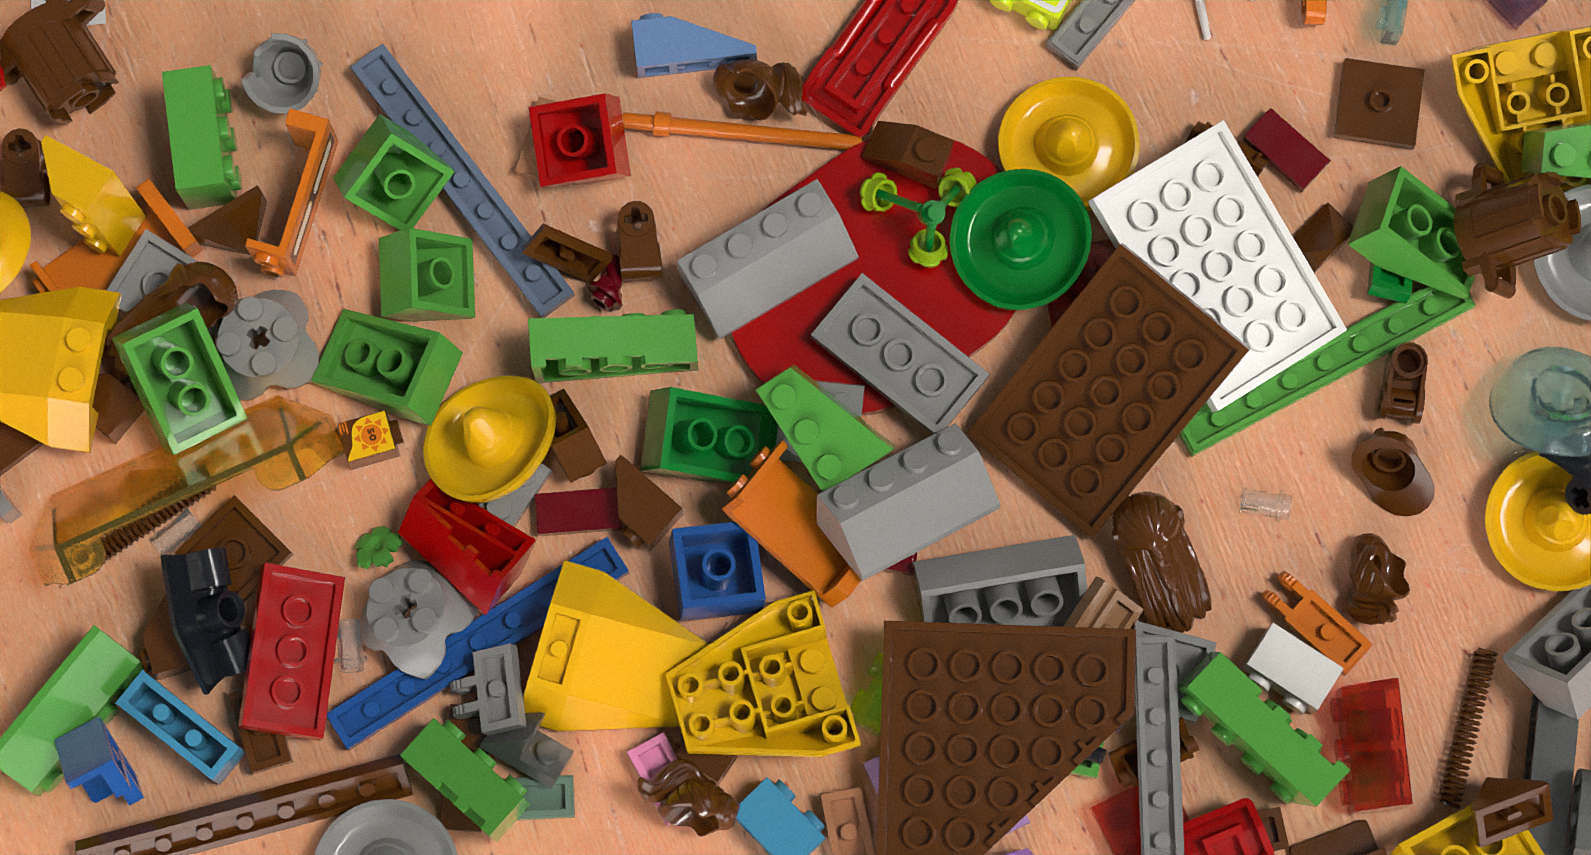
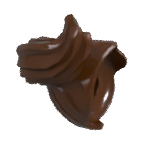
(756, 88)
(1377, 581)
(689, 799)

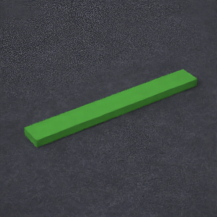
(1329, 363)

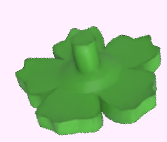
(377, 547)

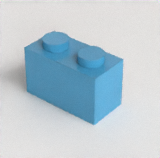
(777, 822)

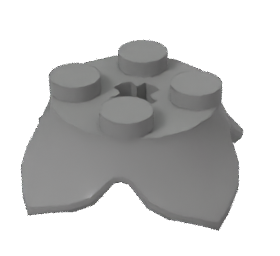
(284, 362)
(414, 642)

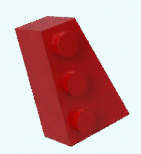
(466, 544)

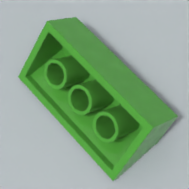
(75, 694)

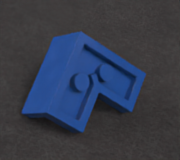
(96, 761)

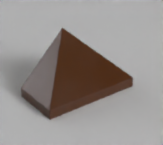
(233, 223)
(1323, 236)
(567, 253)
(1509, 808)

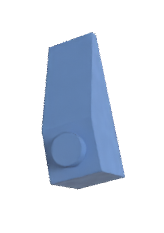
(680, 47)

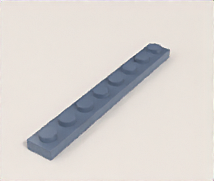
(467, 186)

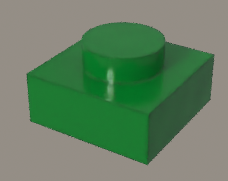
(1388, 285)

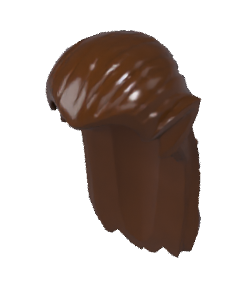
(197, 284)
(1161, 561)

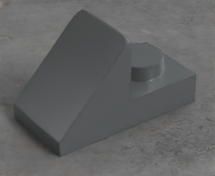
(530, 750)

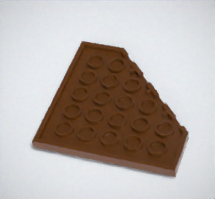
(989, 725)

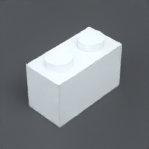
(1291, 670)

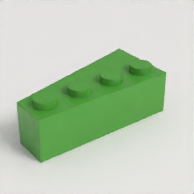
(1558, 150)
(612, 346)
(1260, 732)

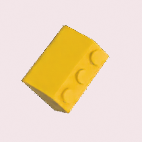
(91, 198)

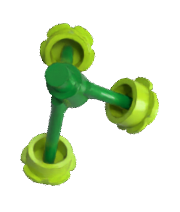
(928, 244)

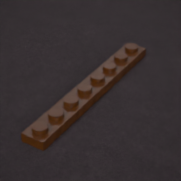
(257, 812)

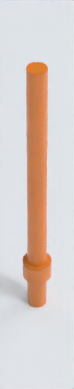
(663, 124)

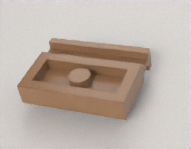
(1104, 608)

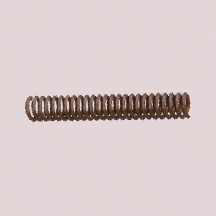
(147, 525)
(1459, 733)

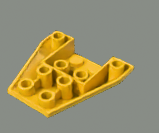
(1525, 88)
(605, 657)
(765, 688)

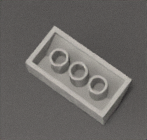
(767, 259)
(907, 502)
(1004, 585)
(1557, 656)

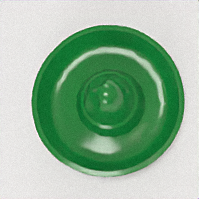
(1020, 238)

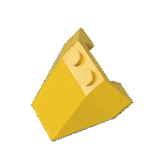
(53, 363)

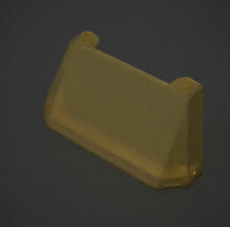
(278, 441)

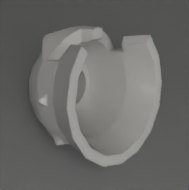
(283, 74)

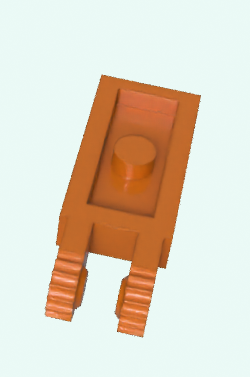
(1318, 624)

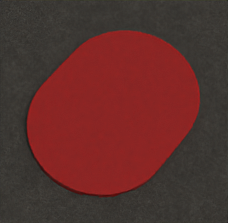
(882, 244)

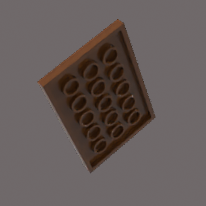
(1108, 390)

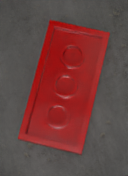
(291, 652)

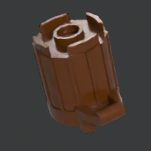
(59, 57)
(1512, 224)

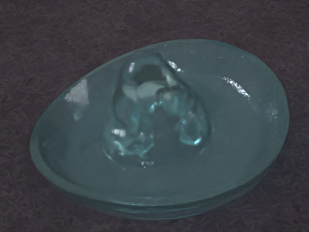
(1545, 401)

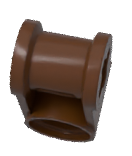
(26, 176)
(638, 248)
(1404, 392)

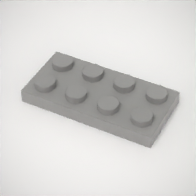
(899, 355)

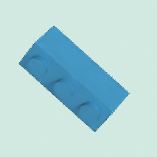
(181, 727)

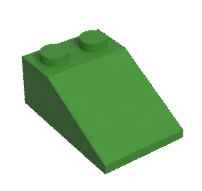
(1410, 233)
(388, 365)

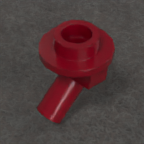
(606, 291)

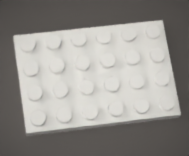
(1225, 246)

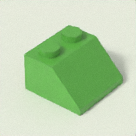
(392, 174)
(426, 276)

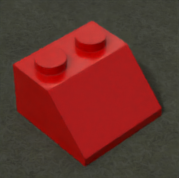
(579, 141)

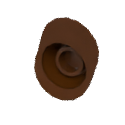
(1393, 473)

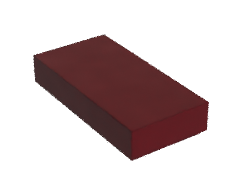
(1286, 149)
(577, 511)

